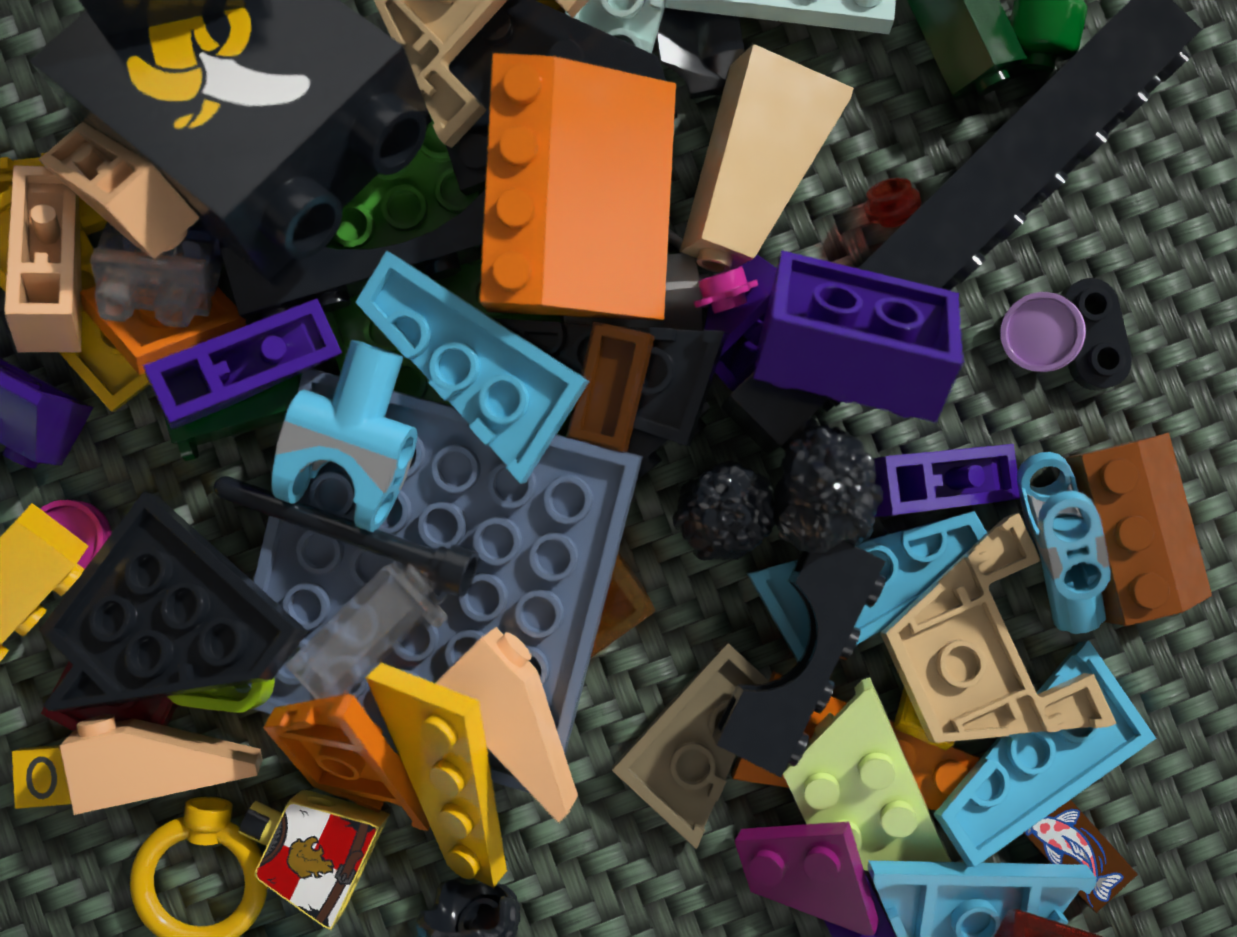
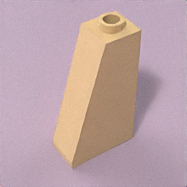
(759, 150)

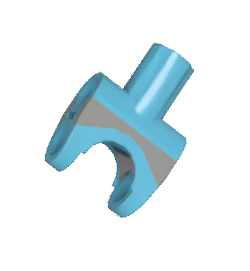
(350, 433)
(1069, 544)

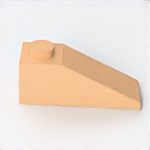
(121, 189)
(44, 264)
(516, 717)
(143, 760)

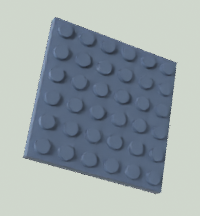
(539, 545)

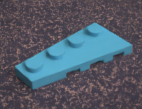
(1038, 772)

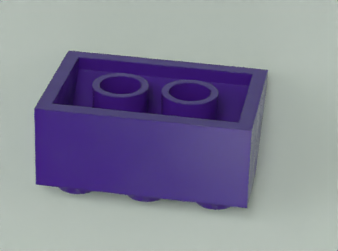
(860, 337)
(37, 418)

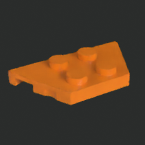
(344, 754)

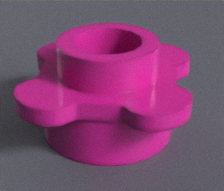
(725, 290)

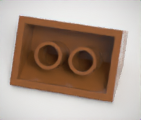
(1145, 529)

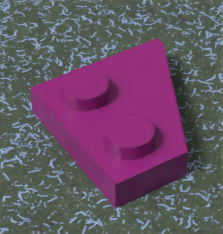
(811, 871)

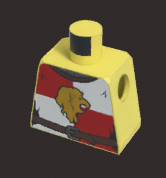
(314, 850)

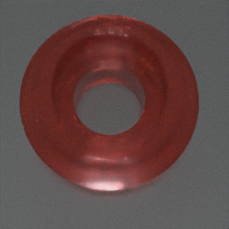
(892, 202)

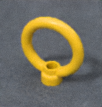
(204, 823)

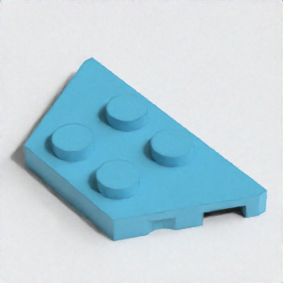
(969, 900)

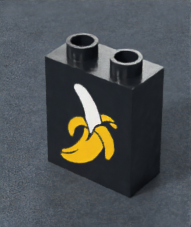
(251, 114)

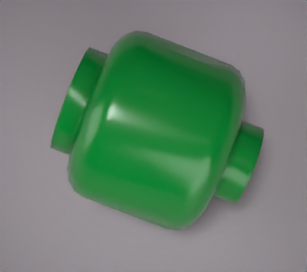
(1048, 30)

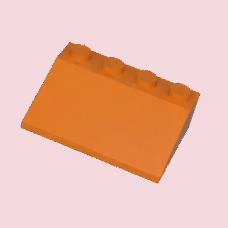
(576, 190)

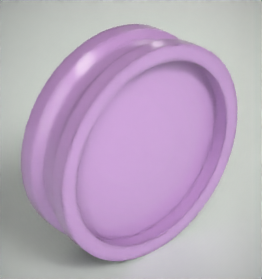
(1043, 332)

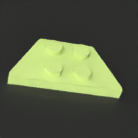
(862, 777)

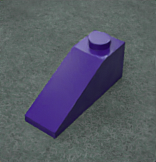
(241, 363)
(946, 479)

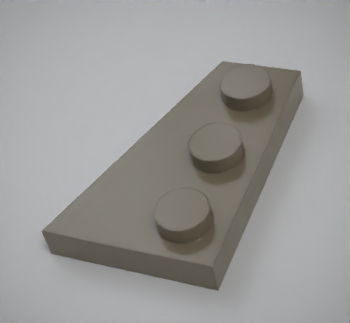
(676, 758)

